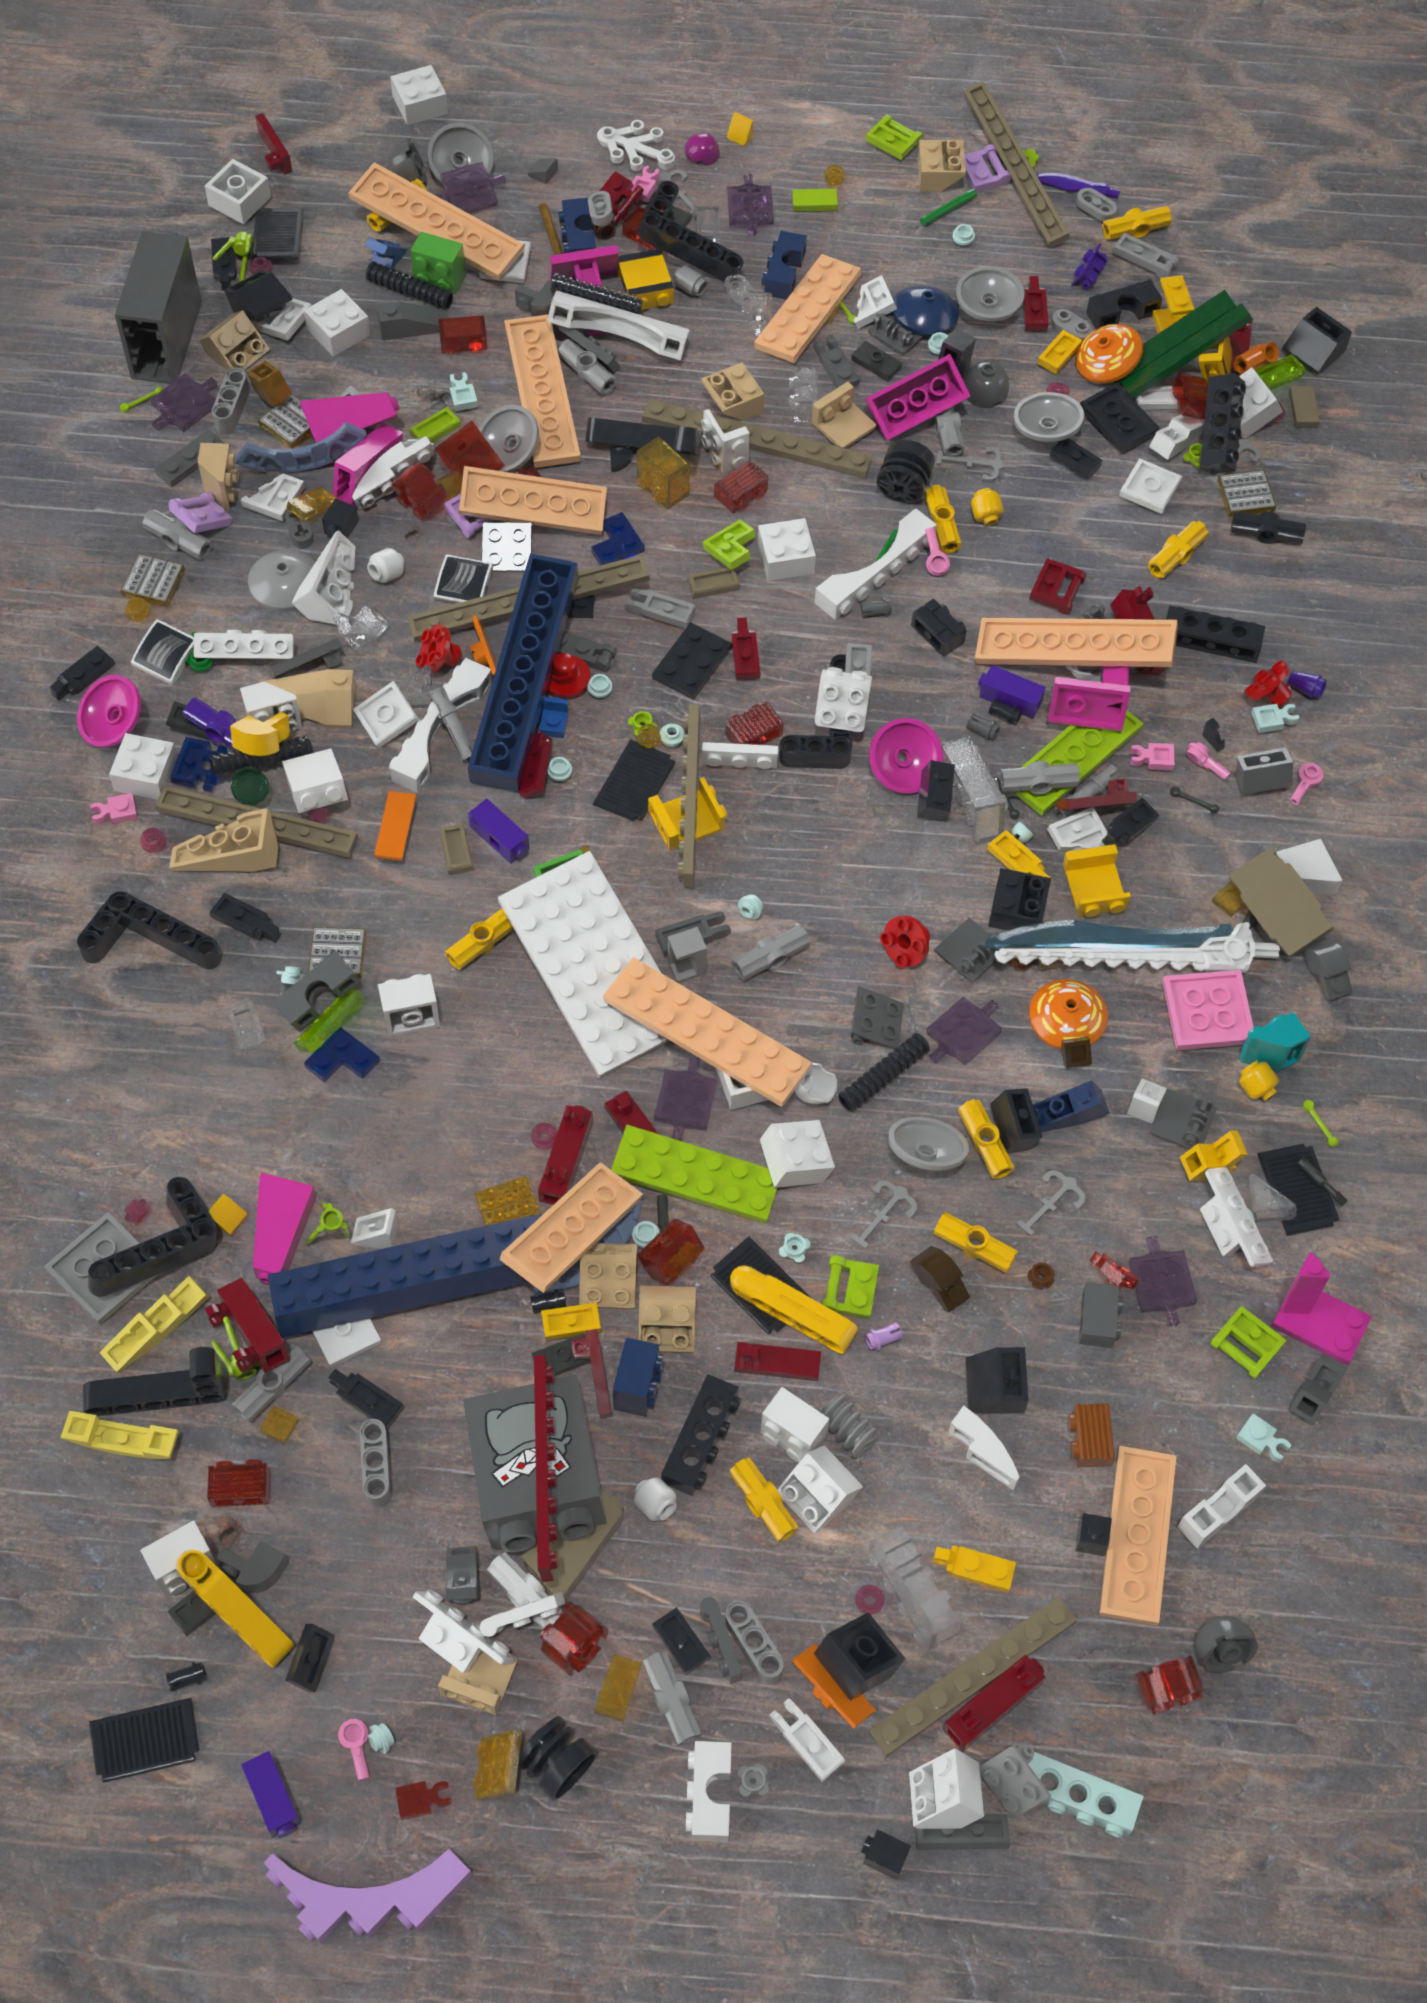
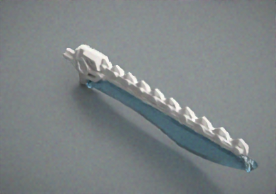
(1091, 942)

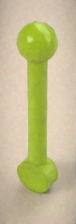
(850, 317)
(125, 408)
(1308, 1107)

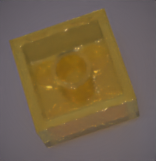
(663, 473)

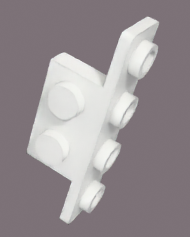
(243, 645)
(1231, 1220)
(455, 1637)

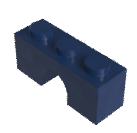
(576, 222)
(787, 251)

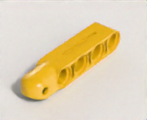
(793, 1308)
(233, 1607)

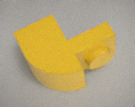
(260, 737)
(1222, 1153)

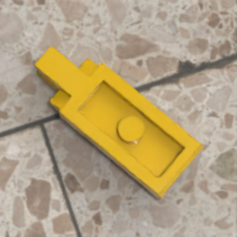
(1015, 855)
(976, 1567)

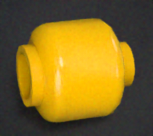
(987, 506)
(1258, 1080)

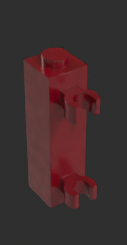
(1133, 605)
(565, 1154)
(252, 1324)
(994, 1702)

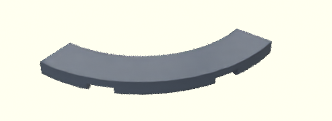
(301, 458)
(620, 1233)

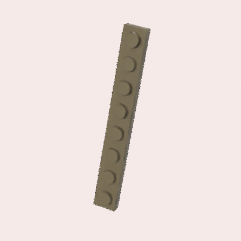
(688, 826)
(286, 827)
(971, 1677)

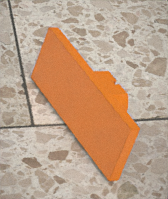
(483, 650)
(395, 825)
(829, 1691)

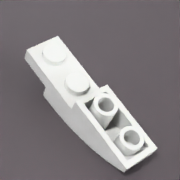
(387, 468)

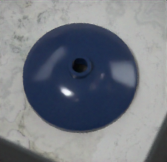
(925, 310)

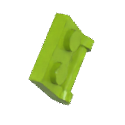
(893, 137)
(859, 1288)
(1253, 1335)

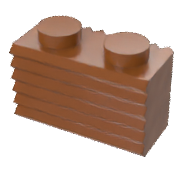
(1092, 1435)

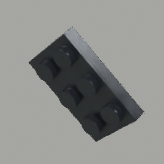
(1119, 417)
(692, 661)

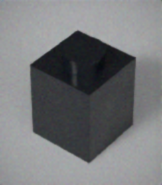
(340, 517)
(1093, 1534)
(885, 1854)

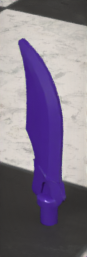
(1073, 183)

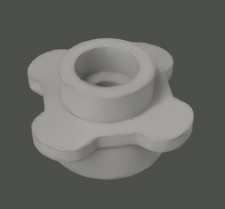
(758, 1774)

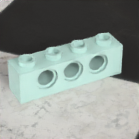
(1066, 1778)

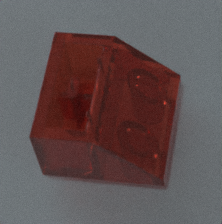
(468, 449)

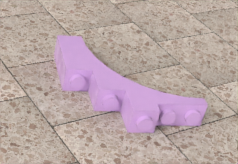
(369, 1908)

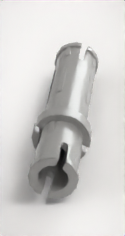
(451, 719)
(1095, 786)

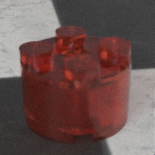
(419, 490)
(572, 1638)
(1170, 1683)

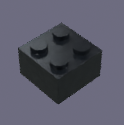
(859, 1656)

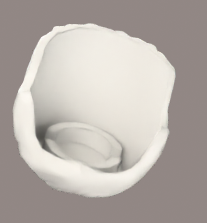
(817, 1086)

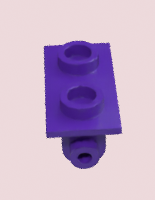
(1092, 261)

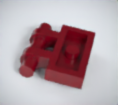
(618, 189)

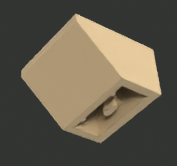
(940, 164)
(234, 342)
(736, 392)
(218, 472)
(668, 1317)

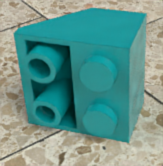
(1277, 1043)

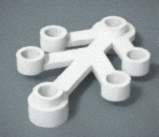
(610, 137)

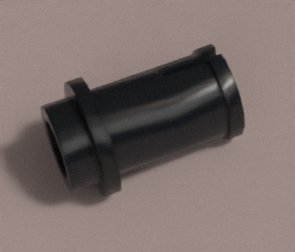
(1005, 711)
(548, 1301)
(186, 1676)

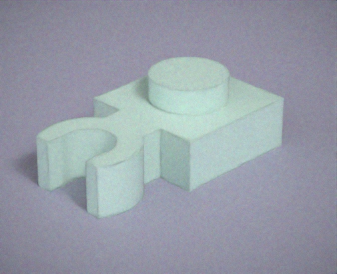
(462, 393)
(1272, 718)
(1259, 1436)

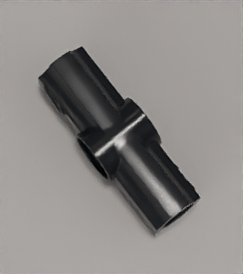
(1268, 527)

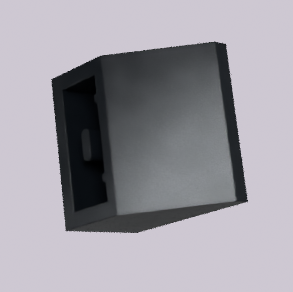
(258, 295)
(1317, 340)
(1018, 900)
(997, 1381)

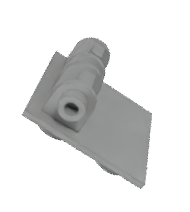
(1014, 1780)

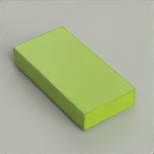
(814, 199)
(436, 425)

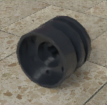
(905, 471)
(561, 1762)

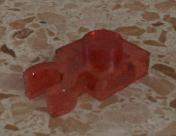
(1116, 1273)
(415, 1799)

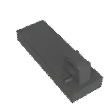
(327, 652)

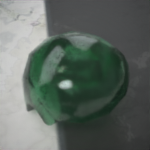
(249, 786)

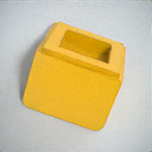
(740, 129)
(227, 1214)

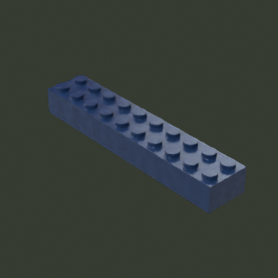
(523, 672)
(395, 1278)

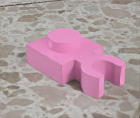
(647, 182)
(1156, 755)
(119, 809)

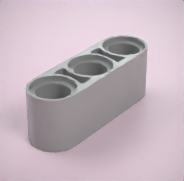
(230, 400)
(375, 1450)
(755, 1656)

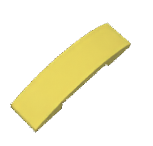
(119, 1438)

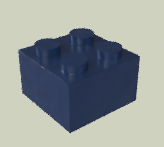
(637, 1377)

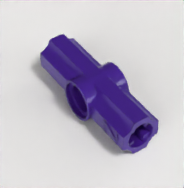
(215, 723)

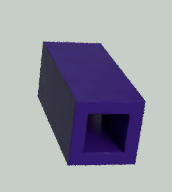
(1011, 690)
(499, 831)
(271, 1795)

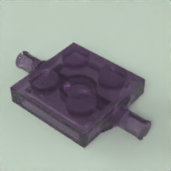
(470, 188)
(750, 205)
(183, 402)
(963, 1030)
(685, 1099)
(1163, 1281)

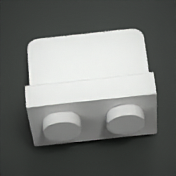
(726, 449)
(843, 699)

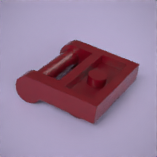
(1050, 581)

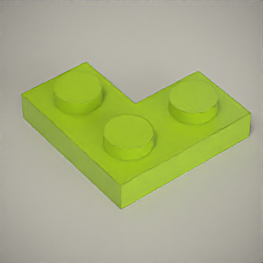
(728, 543)

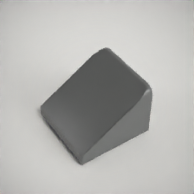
(544, 169)

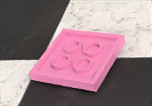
(1207, 1009)

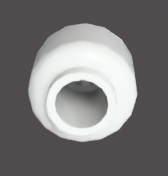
(385, 565)
(655, 1499)

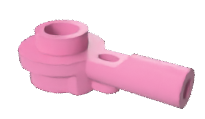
(937, 562)
(1199, 755)
(1309, 776)
(353, 1736)

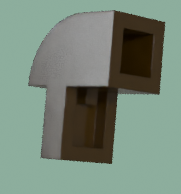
(942, 1274)

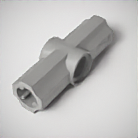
(587, 367)
(948, 426)
(176, 534)
(1039, 777)
(771, 952)
(258, 1396)
(671, 1698)

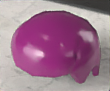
(702, 148)

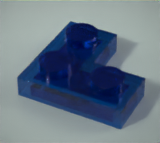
(622, 541)
(341, 1050)

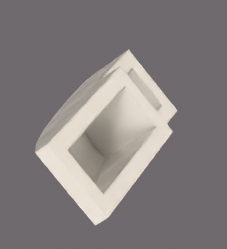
(1177, 436)
(984, 1447)

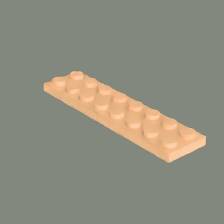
(422, 211)
(543, 389)
(1077, 642)
(707, 1031)

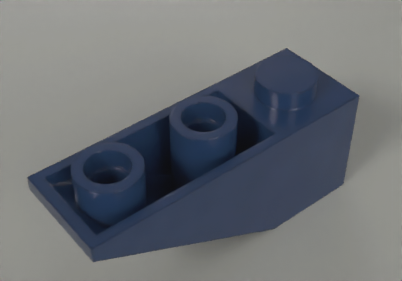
(1071, 1107)

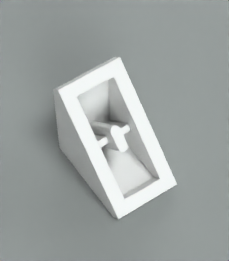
(1146, 1101)
(376, 1230)

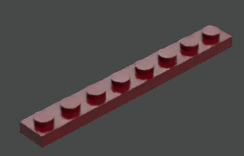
(545, 1476)

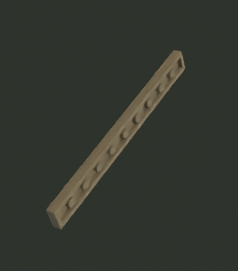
(1017, 165)
(766, 440)
(501, 604)

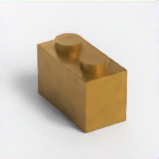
(269, 383)

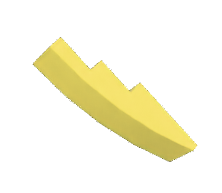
(156, 1324)

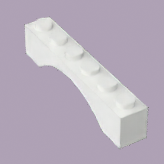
(583, 313)
(844, 590)
(466, 687)

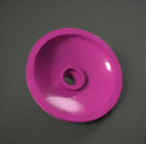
(108, 711)
(915, 742)

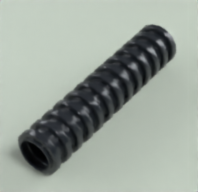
(409, 285)
(596, 293)
(235, 761)
(883, 1072)

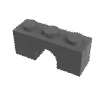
(298, 1001)

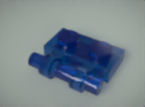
(190, 764)

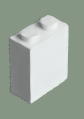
(315, 780)

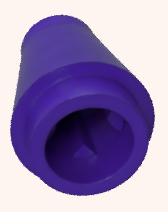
(1309, 684)

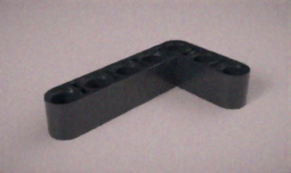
(683, 242)
(636, 435)
(826, 746)
(150, 928)
(162, 1246)
(158, 1391)

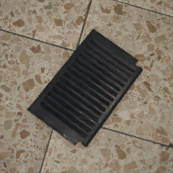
(277, 233)
(633, 780)
(1313, 1203)
(751, 1255)
(144, 1740)

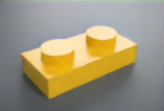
(1059, 352)
(570, 1321)

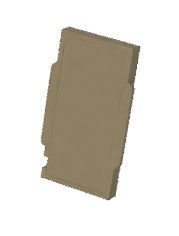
(1281, 902)

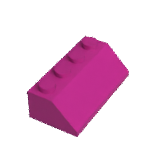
(917, 397)

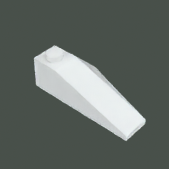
(328, 583)

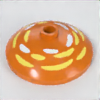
(1109, 353)
(1056, 1022)

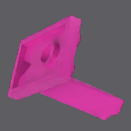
(1092, 702)
(1319, 1317)

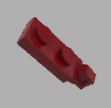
(1035, 306)
(745, 651)
(536, 766)

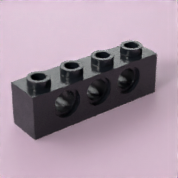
(1215, 433)
(1217, 634)
(713, 1393)

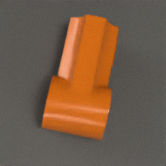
(1256, 357)

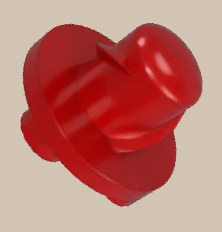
(437, 649)
(568, 677)
(1271, 685)
(905, 941)

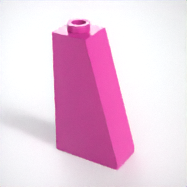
(363, 411)
(357, 461)
(280, 1222)

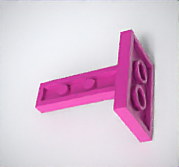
(586, 266)

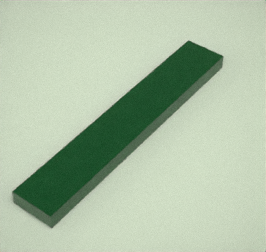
(1183, 330)
(1187, 350)

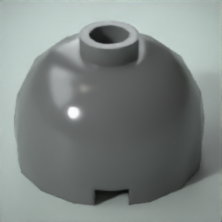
(406, 162)
(987, 384)
(1224, 1643)

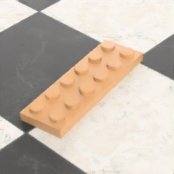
(807, 308)
(532, 500)
(571, 1227)
(1138, 1536)

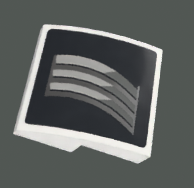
(462, 579)
(163, 652)

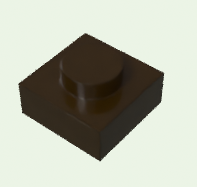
(1076, 1052)

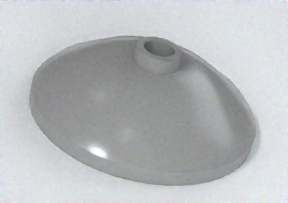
(460, 142)
(990, 293)
(1048, 417)
(510, 427)
(275, 587)
(928, 1144)

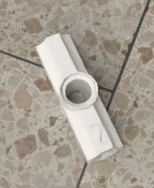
(520, 1587)

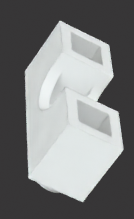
(1220, 1509)
(710, 1763)

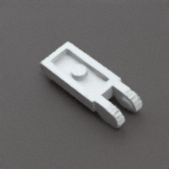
(809, 1742)

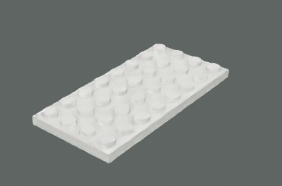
(580, 948)

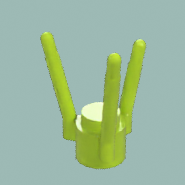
(241, 245)
(330, 1222)
(231, 1366)

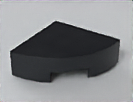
(620, 457)
(1212, 735)

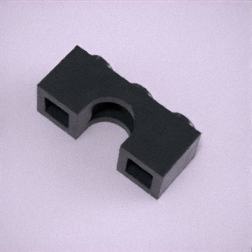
(1138, 298)

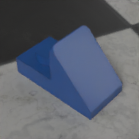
(385, 252)

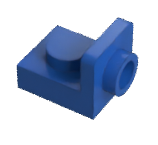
(554, 717)

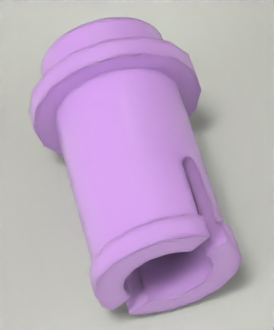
(880, 1337)

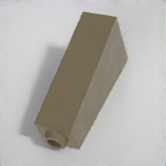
(579, 1554)

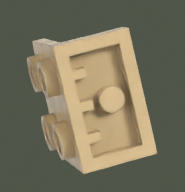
(840, 418)
(609, 1275)
(480, 1687)

